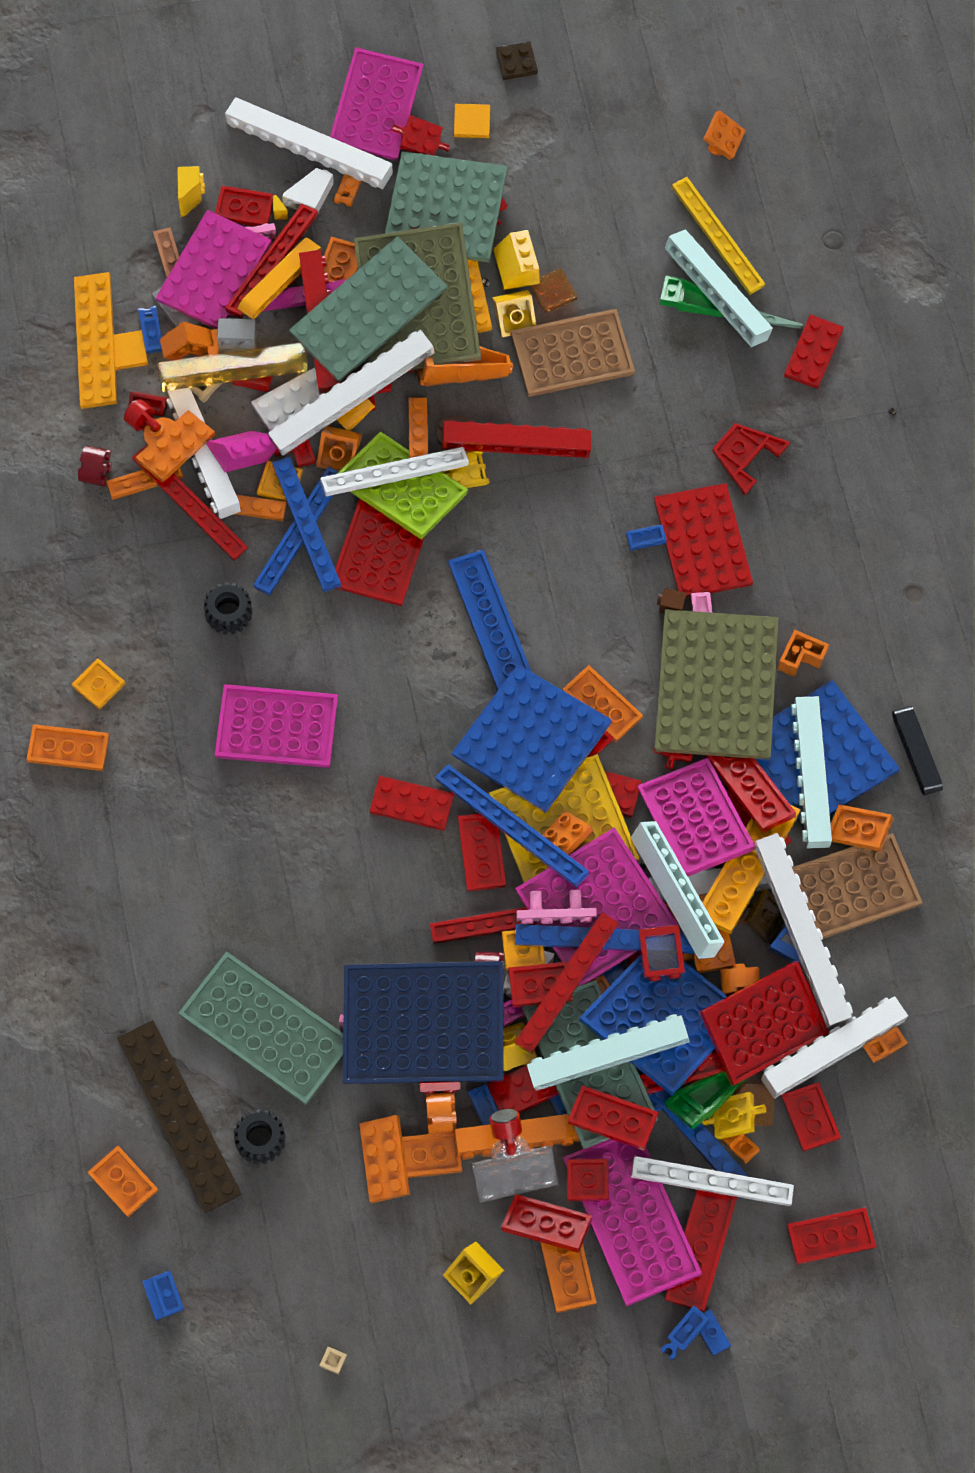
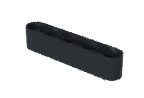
(917, 750)

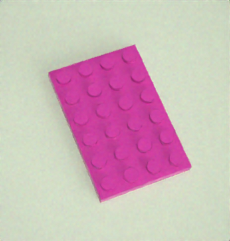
(374, 98)
(212, 269)
(276, 726)
(696, 817)

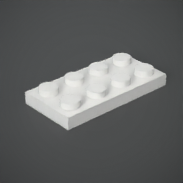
(287, 399)

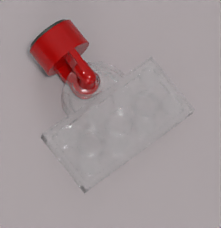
(512, 1163)

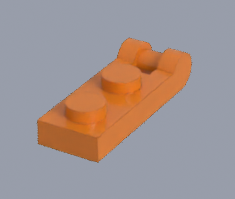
(348, 186)

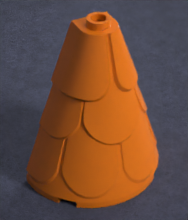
(492, 366)

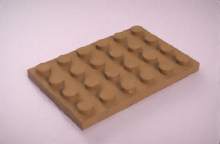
(572, 352)
(857, 887)

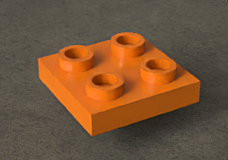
(723, 135)
(567, 832)

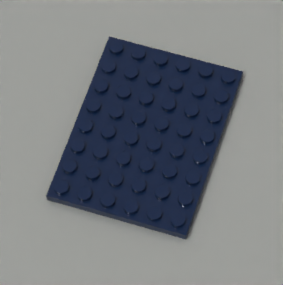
(423, 1022)

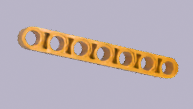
(275, 281)

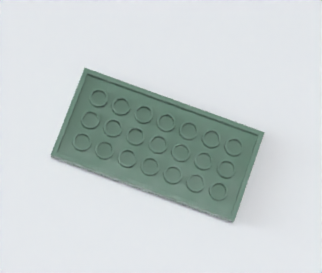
(368, 309)
(265, 1028)
(567, 1031)

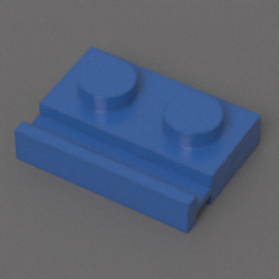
(163, 1295)

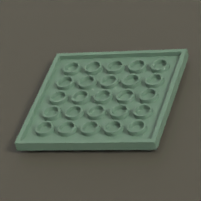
(446, 192)

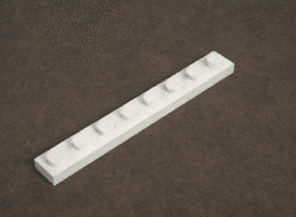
(394, 471)
(712, 1181)

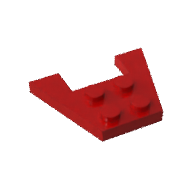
(740, 447)

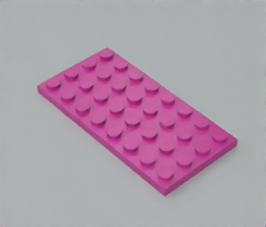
(637, 1227)

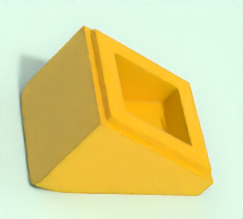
(279, 209)

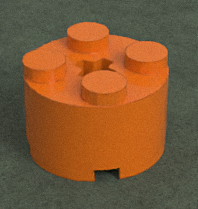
(738, 978)
(441, 1113)

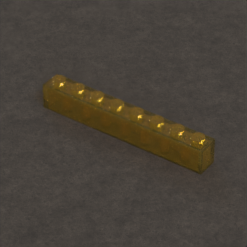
(232, 367)

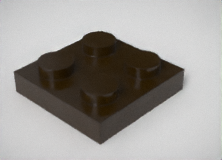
(516, 60)
(765, 917)

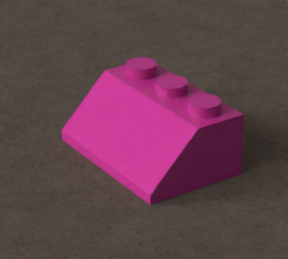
(242, 450)

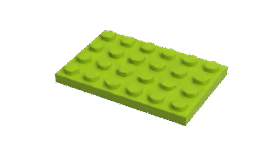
(412, 502)

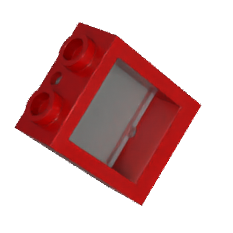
(662, 954)

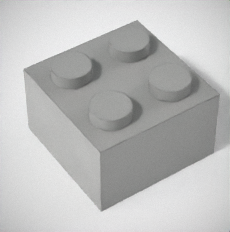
(236, 335)

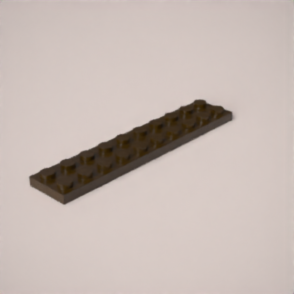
(179, 1116)

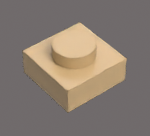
(333, 1360)

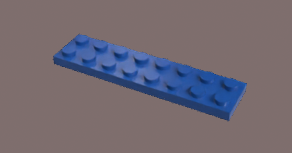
(488, 615)

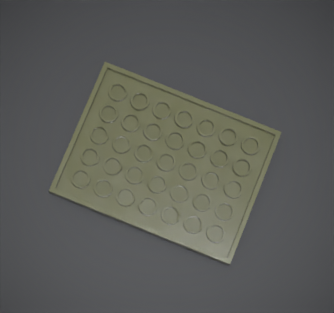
(451, 317)
(717, 684)

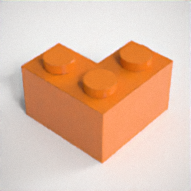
(186, 339)
(802, 649)

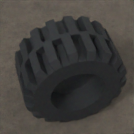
(228, 594)
(259, 1120)

